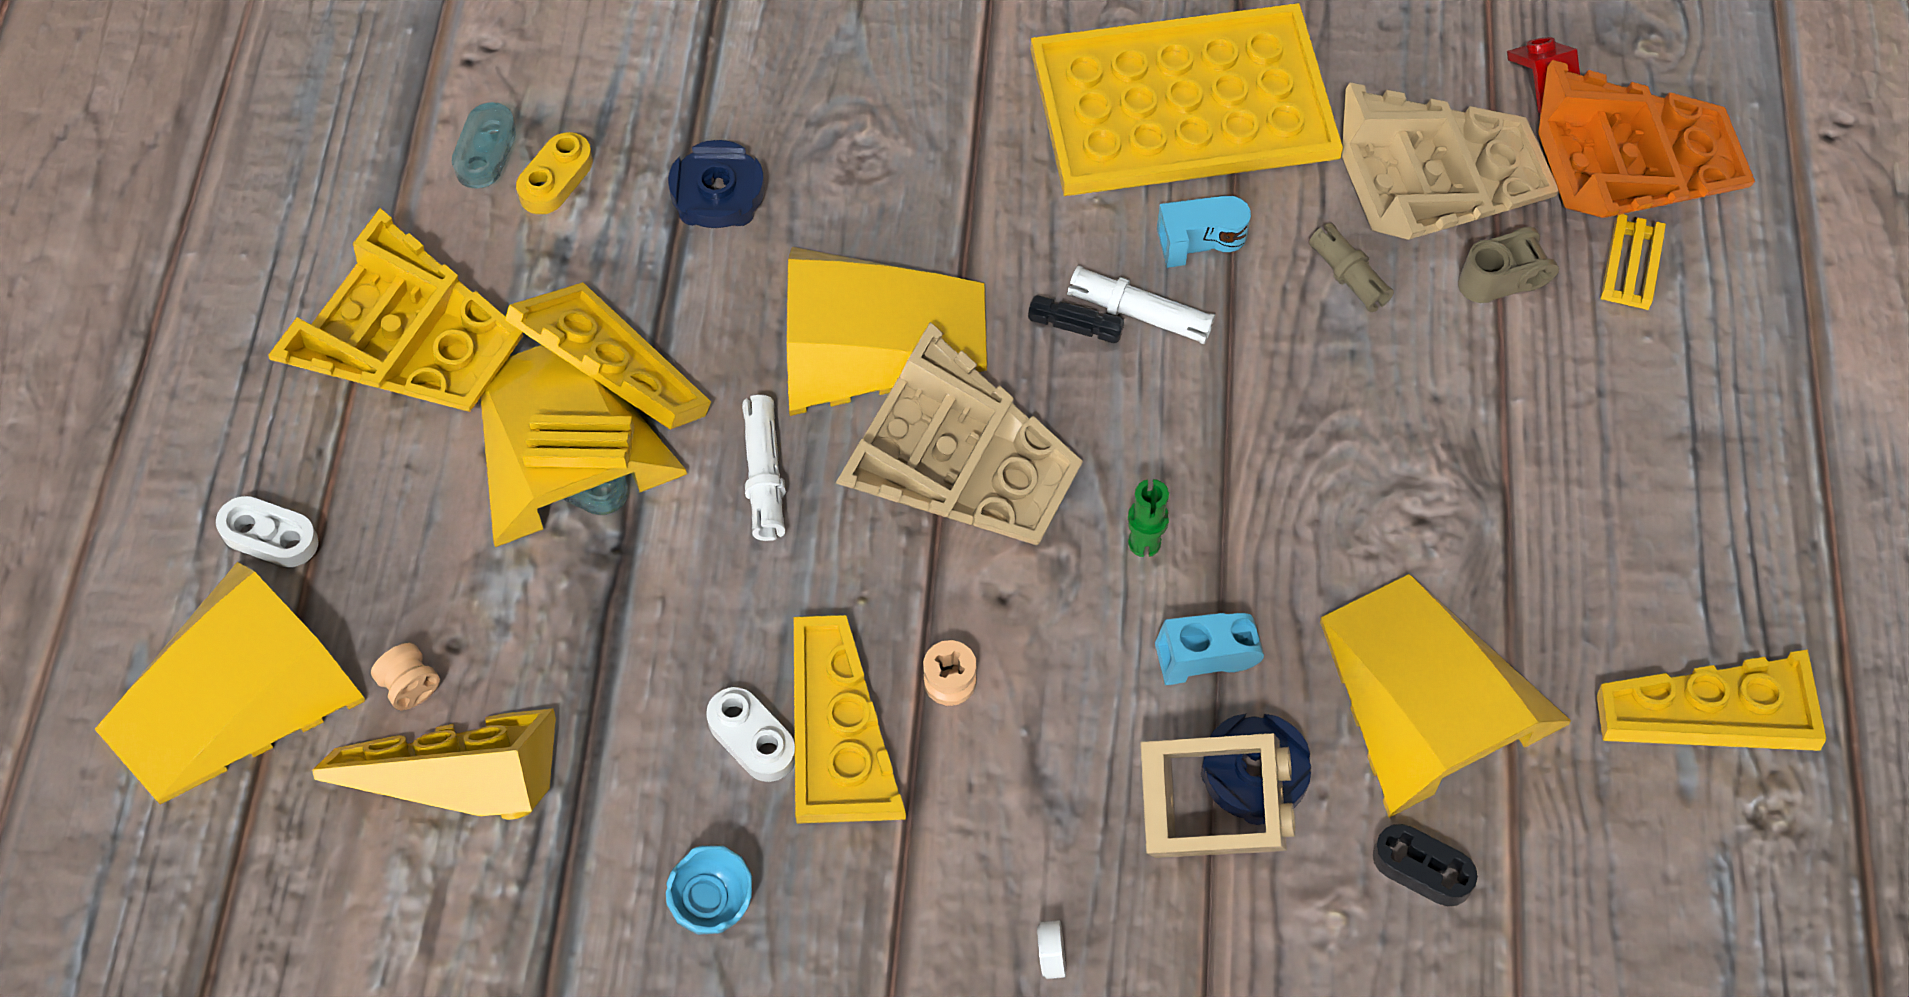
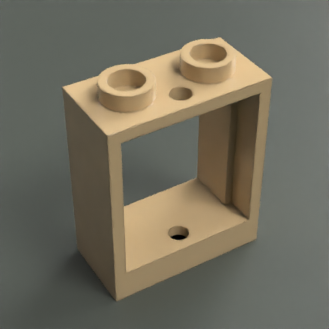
(1159, 798)

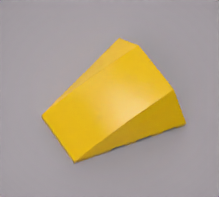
(861, 321)
(403, 325)
(548, 385)
(224, 689)
(1428, 690)

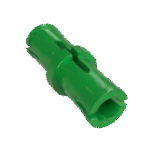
(1148, 517)

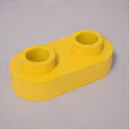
(557, 169)

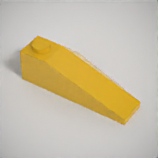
(473, 772)

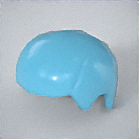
(709, 890)

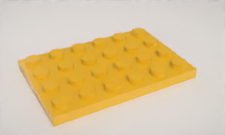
(1184, 99)

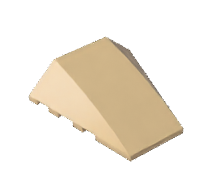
(1435, 165)
(961, 448)

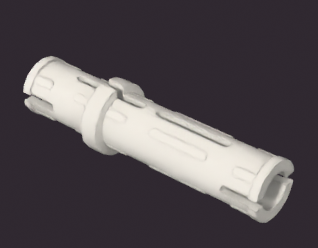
(1140, 304)
(764, 482)

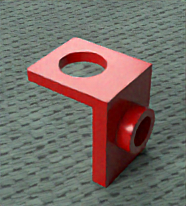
(1538, 55)

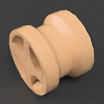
(405, 676)
(954, 684)

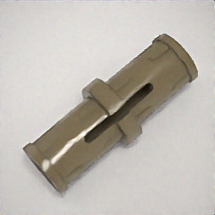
(1351, 267)

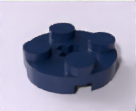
(719, 207)
(1239, 791)

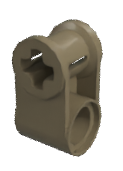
(1506, 266)

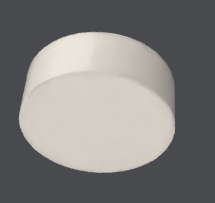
(1051, 949)

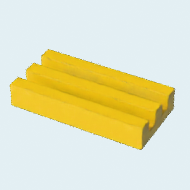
(1639, 231)
(580, 434)

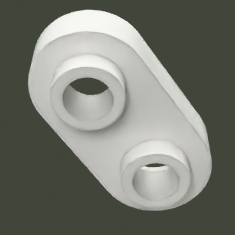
(271, 531)
(748, 732)

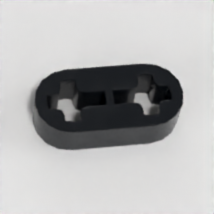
(1424, 865)

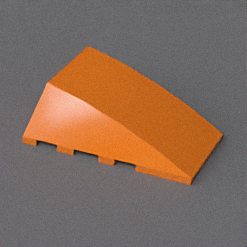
(1632, 149)

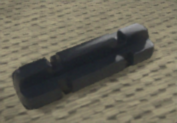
(1076, 319)

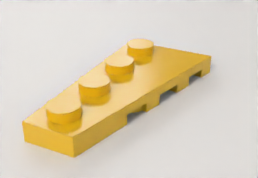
(605, 347)
(1730, 707)
(838, 742)

